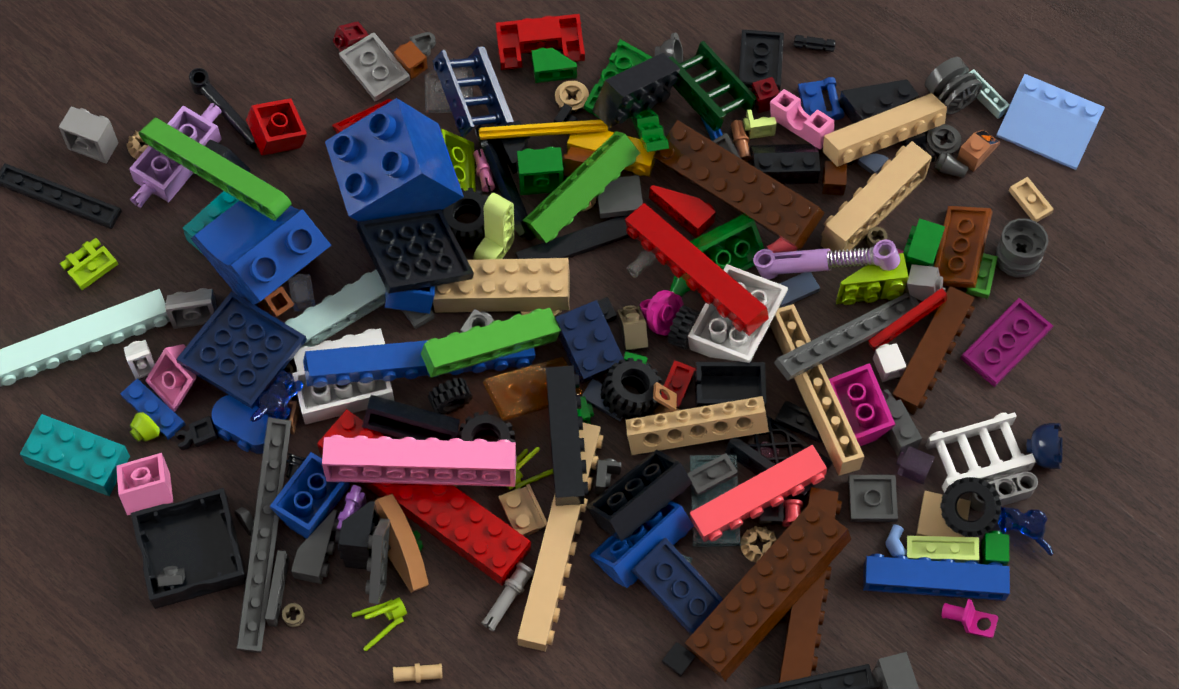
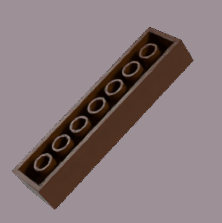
(740, 185)
(768, 591)

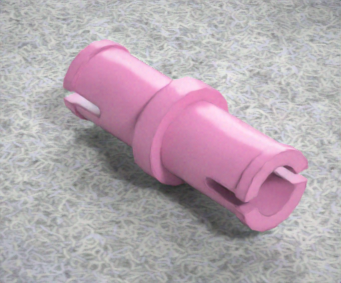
(484, 171)

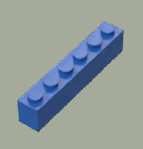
(936, 577)

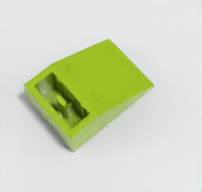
(873, 284)

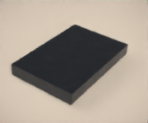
(760, 56)

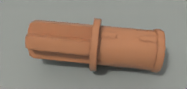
(741, 140)

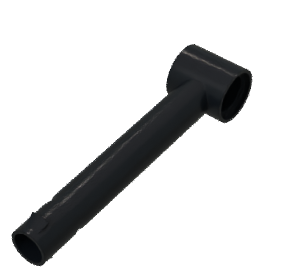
(206, 89)

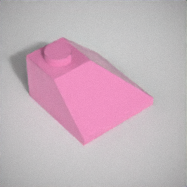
(170, 378)

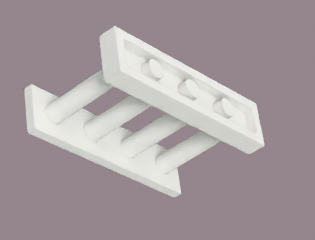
(997, 469)

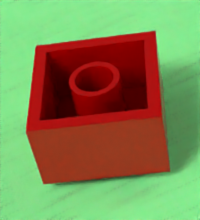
(276, 126)

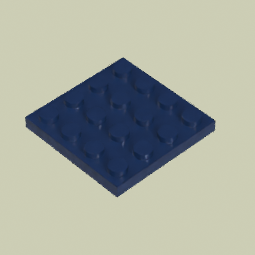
(241, 349)

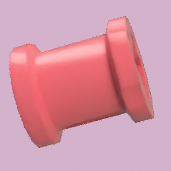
(792, 510)

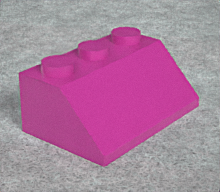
(863, 404)

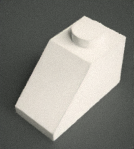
(139, 358)

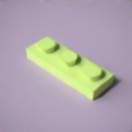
(942, 547)

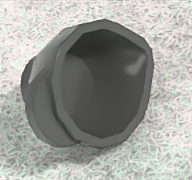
(671, 47)

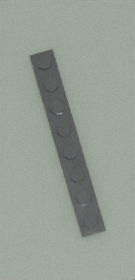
(843, 337)

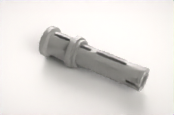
(513, 587)

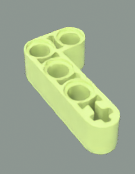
(497, 227)

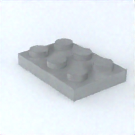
(374, 66)

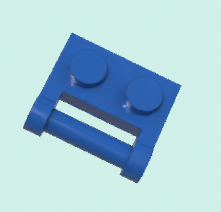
(813, 100)

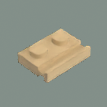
(523, 510)

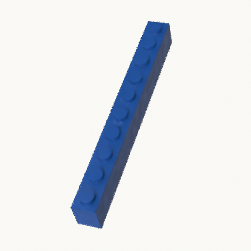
(387, 363)

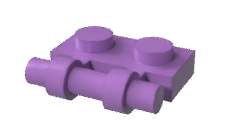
(354, 501)

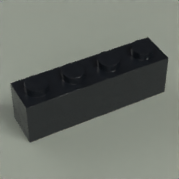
(408, 421)

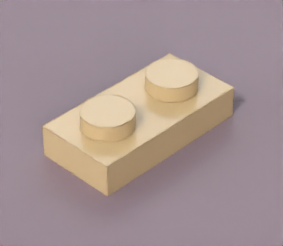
(1031, 199)

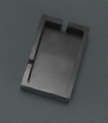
(728, 382)

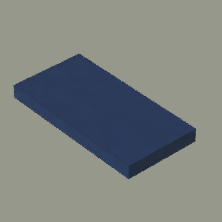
(677, 585)

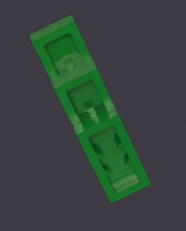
(650, 131)

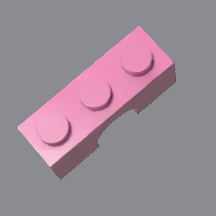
(790, 114)

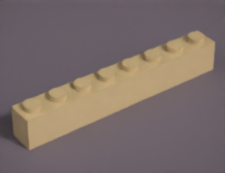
(819, 396)

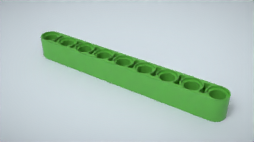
(215, 169)

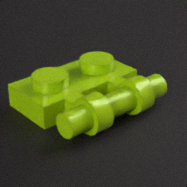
(92, 267)

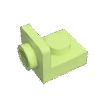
(759, 127)

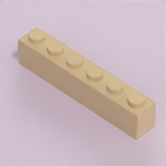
(884, 129)

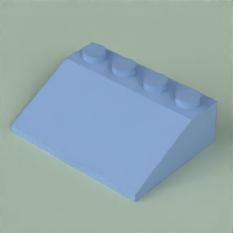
(1050, 121)

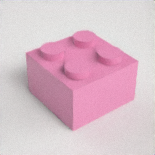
(144, 483)

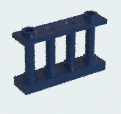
(487, 82)

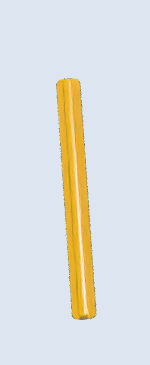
(542, 129)

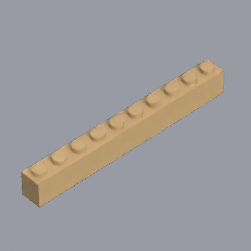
(554, 556)

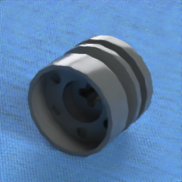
(953, 84)
(1021, 247)

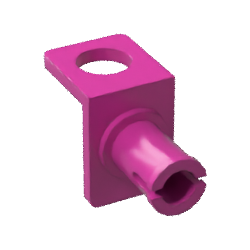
(970, 618)

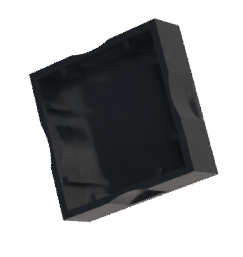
(192, 536)

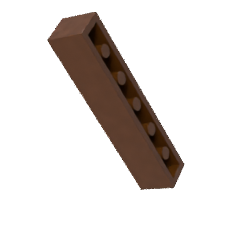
(932, 350)

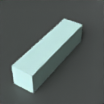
(991, 98)

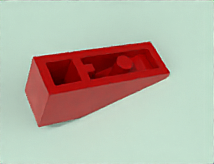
(685, 209)

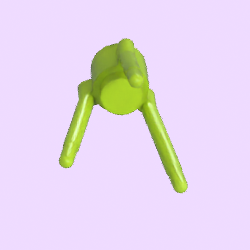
(521, 461)
(392, 609)

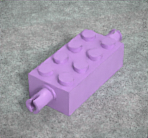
(159, 173)

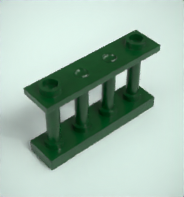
(701, 100)

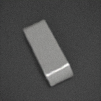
(1012, 486)

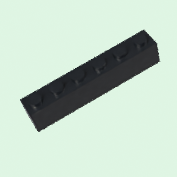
(564, 434)

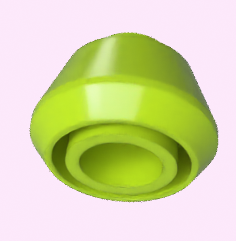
(143, 427)

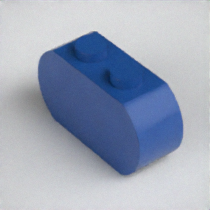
(234, 424)

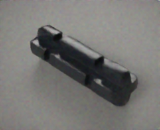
(814, 43)

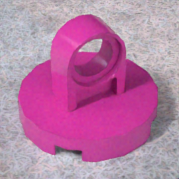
(661, 311)

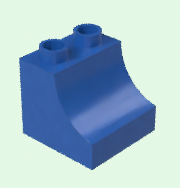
(257, 252)

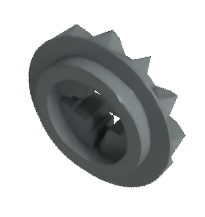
(936, 135)

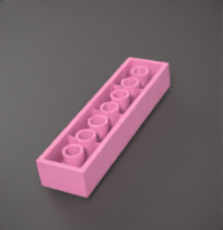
(419, 461)

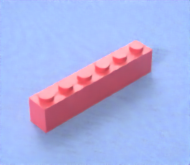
(758, 493)

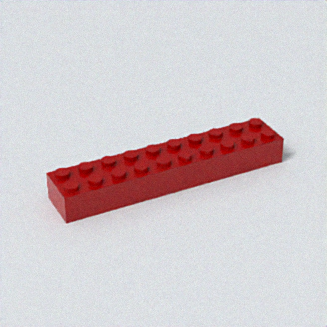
(448, 515)

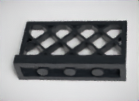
(758, 463)

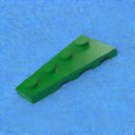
(623, 59)

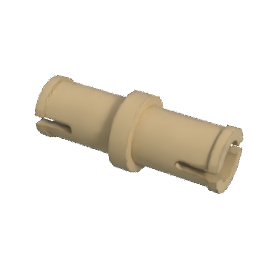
(417, 673)

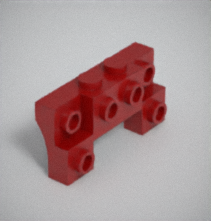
(531, 34)

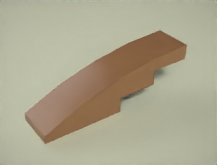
(404, 548)

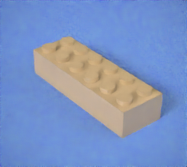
(876, 199)
(508, 286)

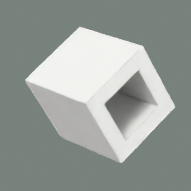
(889, 362)

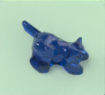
(275, 400)
(1029, 523)

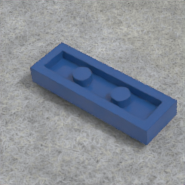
(146, 401)

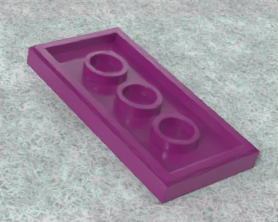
(1006, 342)

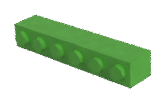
(581, 187)
(490, 341)

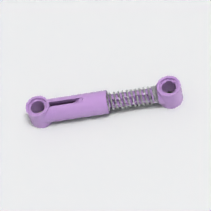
(771, 264)

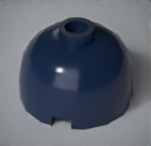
(1046, 445)

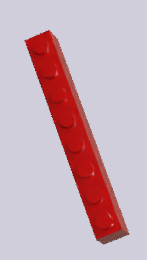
(696, 269)

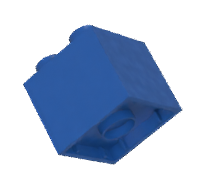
(393, 164)

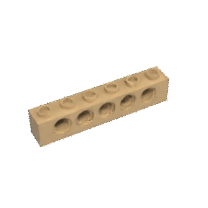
(697, 425)

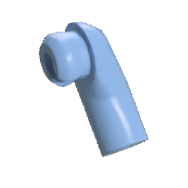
(893, 543)

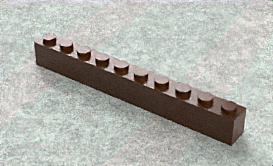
(806, 613)

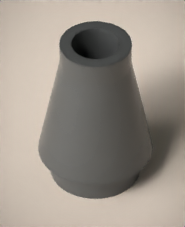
(950, 165)

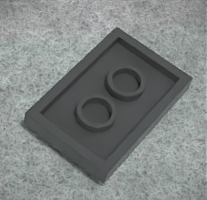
(378, 561)

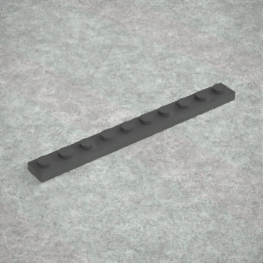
(263, 536)

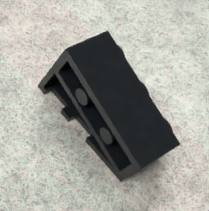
(874, 99)

